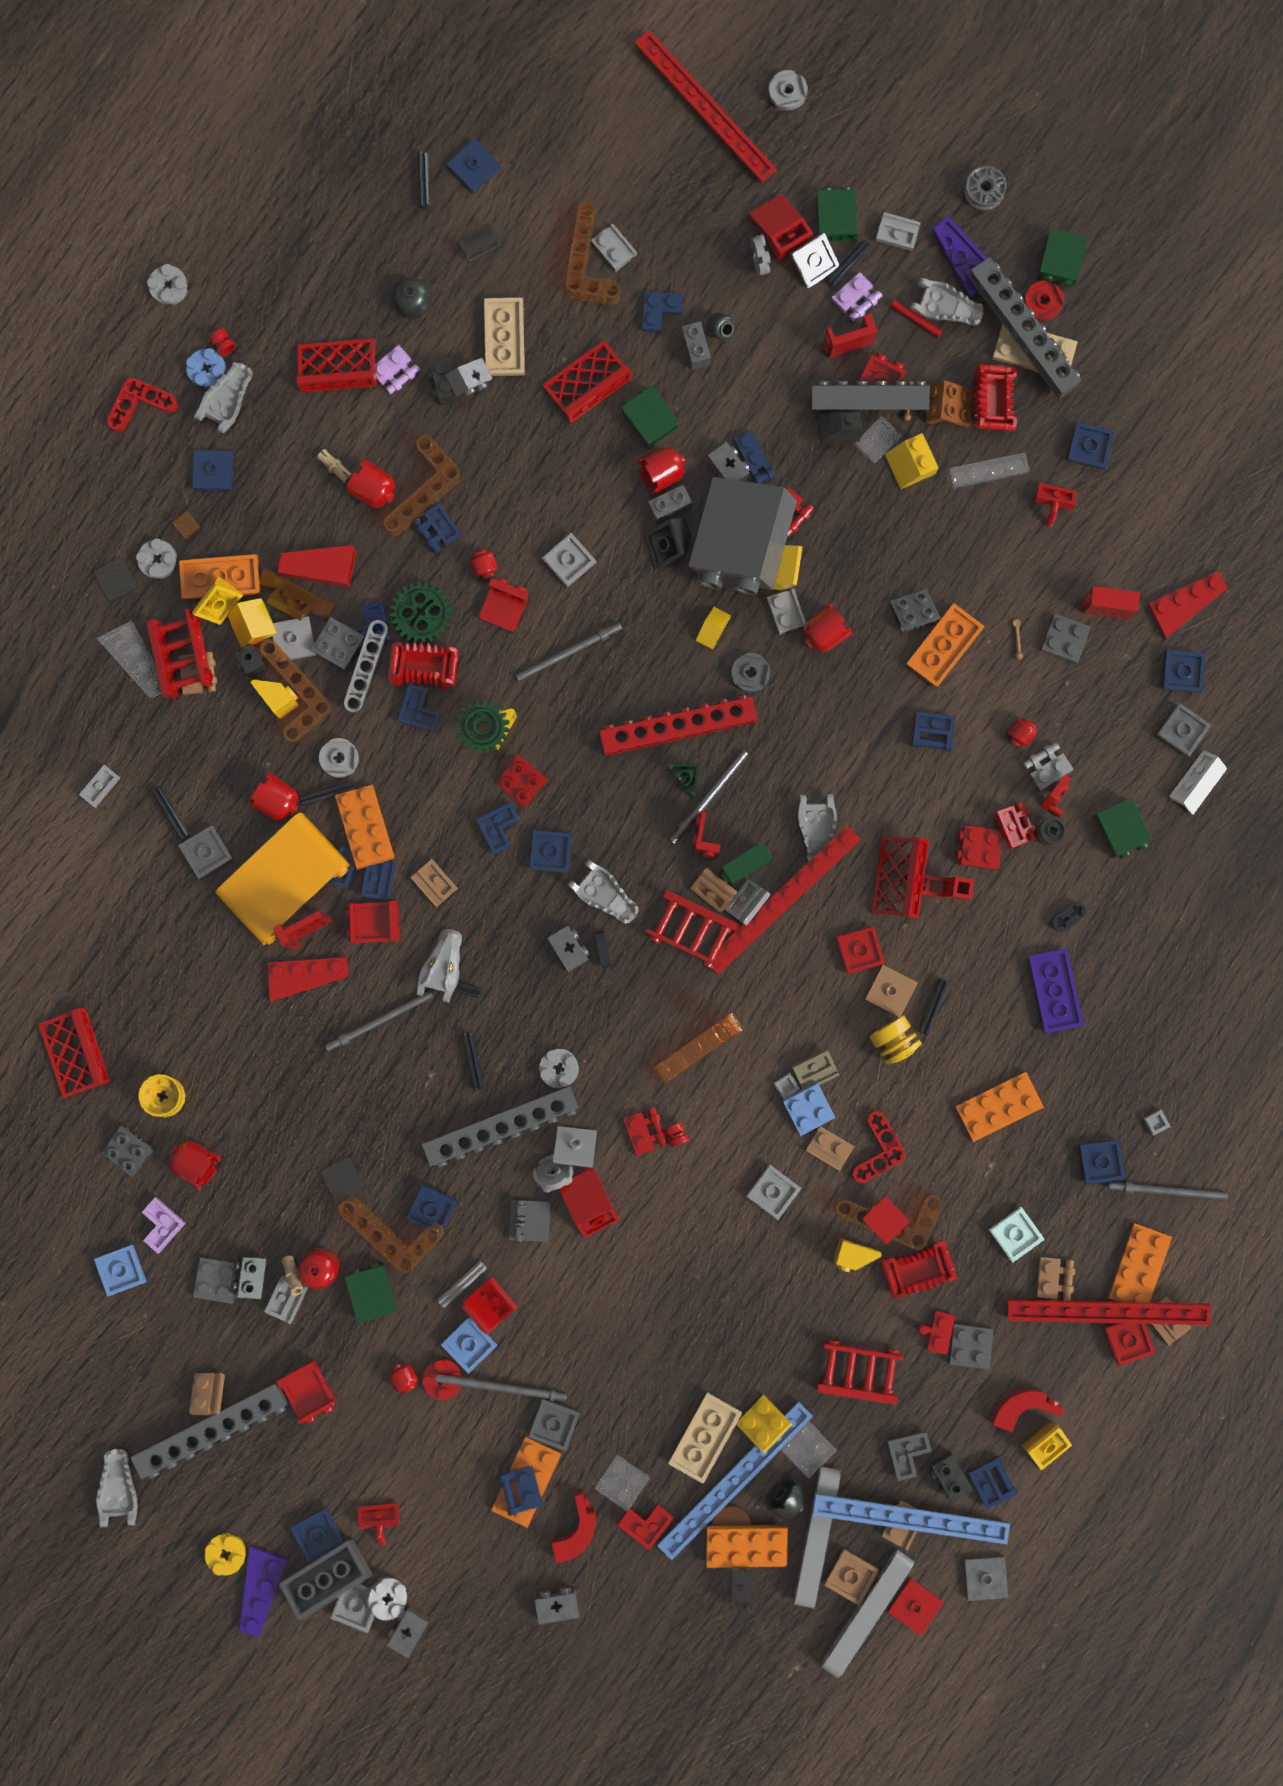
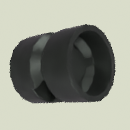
(1050, 831)

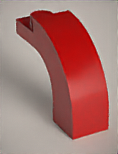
(947, 887)
(1019, 1401)
(572, 1545)

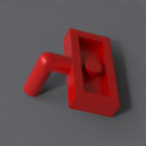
(1055, 497)
(1053, 797)
(939, 1332)
(378, 1517)

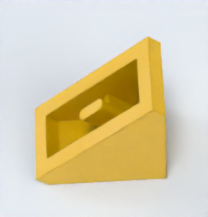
(713, 628)

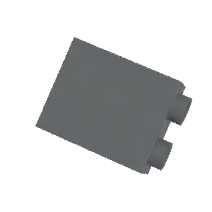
(742, 535)

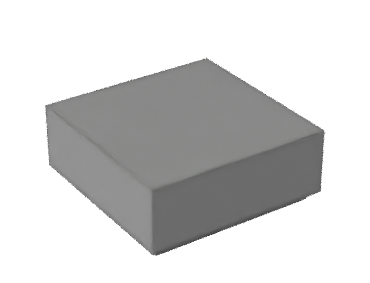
(786, 1085)
(1156, 1122)

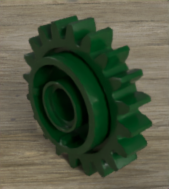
(488, 738)

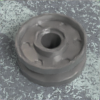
(987, 177)

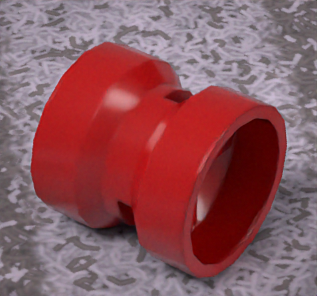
(222, 342)
(678, 1138)

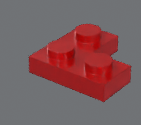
(646, 1530)

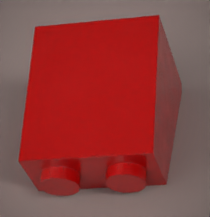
(588, 1203)

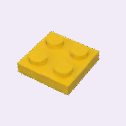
(764, 1424)

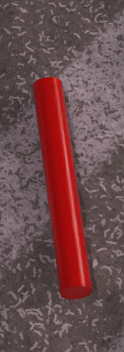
(916, 318)

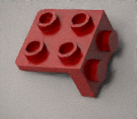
(504, 604)
(707, 849)
(489, 1305)

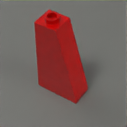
(322, 565)

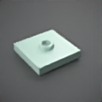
(1016, 1234)

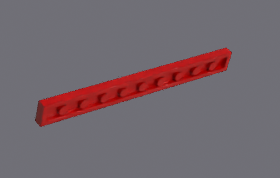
(705, 106)
(786, 897)
(1109, 1312)

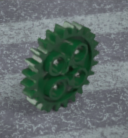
(435, 623)

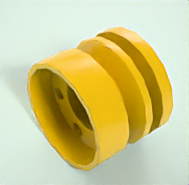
(895, 1040)
(150, 1098)

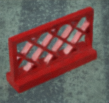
(336, 380)
(598, 392)
(914, 875)
(290, 935)
(87, 1043)

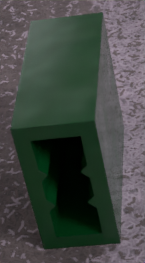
(837, 214)
(1062, 258)
(650, 416)
(1123, 828)
(745, 864)
(371, 1292)

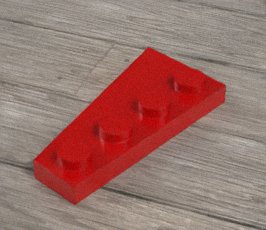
(1179, 606)
(298, 976)

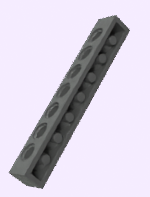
(1024, 338)
(433, 1148)
(148, 1468)

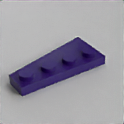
(960, 251)
(261, 1584)

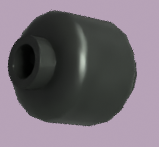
(720, 326)

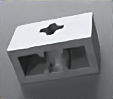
(696, 345)
(469, 377)
(719, 458)
(669, 504)
(559, 942)
(547, 1610)
(403, 1642)

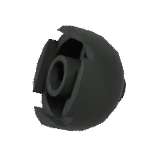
(411, 298)
(786, 1498)

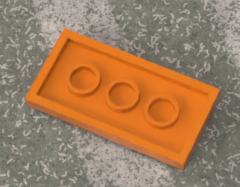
(200, 574)
(945, 645)
(364, 827)
(999, 1106)
(1139, 1265)
(544, 1462)
(746, 1546)

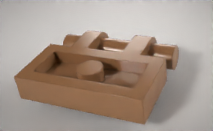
(192, 670)
(1049, 1278)

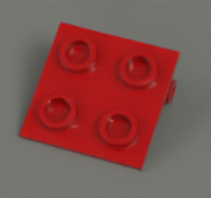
(521, 781)

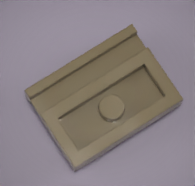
(815, 1069)

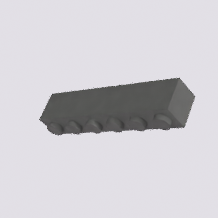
(870, 396)

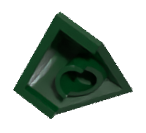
(687, 776)

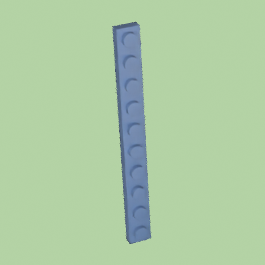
(729, 1486)
(910, 1518)

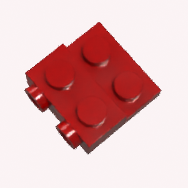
(881, 370)
(979, 847)

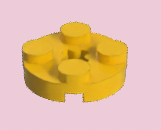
(230, 1543)

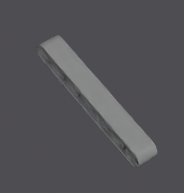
(815, 1543)
(867, 1613)

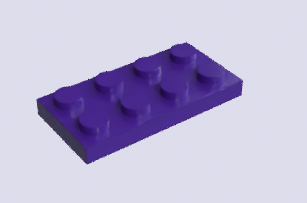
(1055, 991)

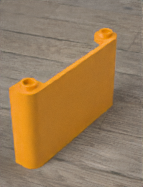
(281, 877)

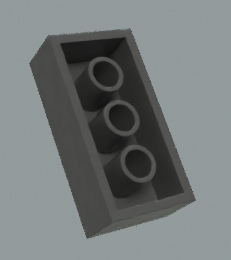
(326, 1579)

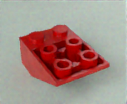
(781, 226)

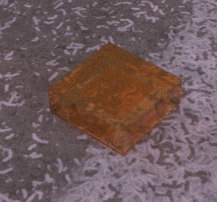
(186, 524)

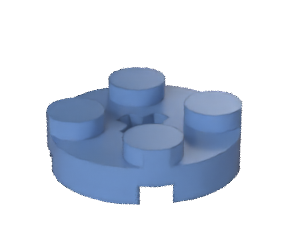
(196, 363)

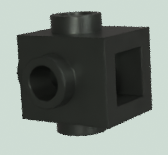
(251, 666)

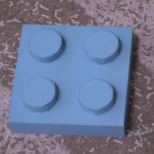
(808, 1109)
(120, 1270)
(469, 1345)

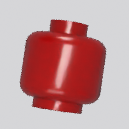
(483, 564)
(1022, 732)
(403, 1378)

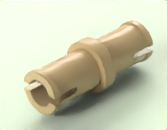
(334, 466)
(291, 1275)

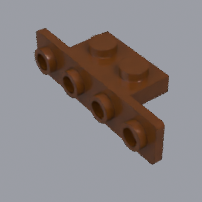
(293, 598)

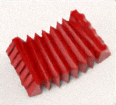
(993, 397)
(423, 664)
(919, 1271)

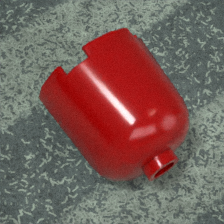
(661, 469)
(371, 485)
(826, 629)
(275, 798)
(193, 1163)
(327, 1265)

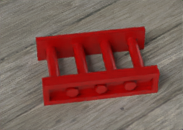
(161, 651)
(708, 918)
(847, 1388)

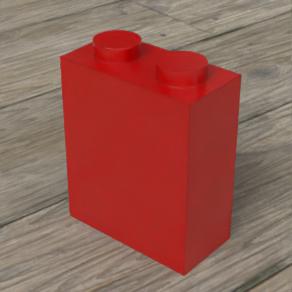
(1110, 602)

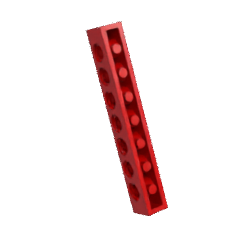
(743, 703)

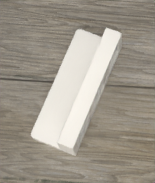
(1198, 781)

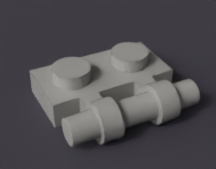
(1052, 770)

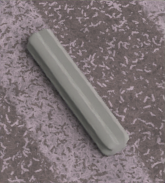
(461, 1284)

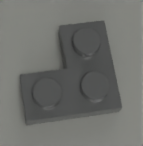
(902, 1451)

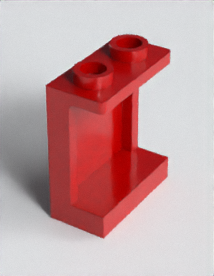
(851, 341)
(373, 922)
(307, 1392)

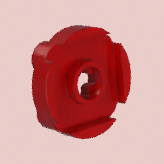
(1049, 292)
(435, 1389)

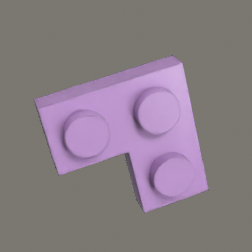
(167, 1224)

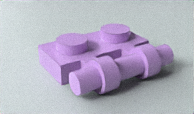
(852, 293)
(391, 366)

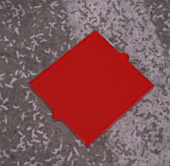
(886, 1220)

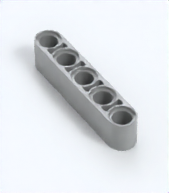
(358, 672)

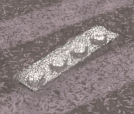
(989, 470)

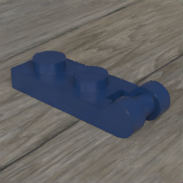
(754, 457)

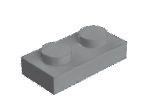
(99, 786)

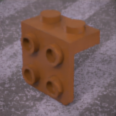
(950, 404)

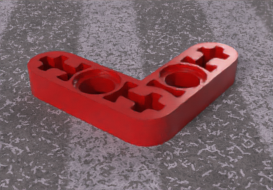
(133, 397)
(886, 1147)

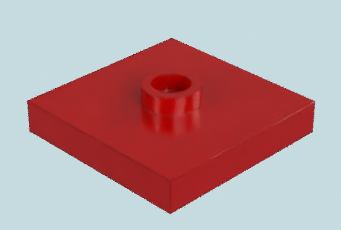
(860, 950)
(1128, 1342)
(915, 1606)

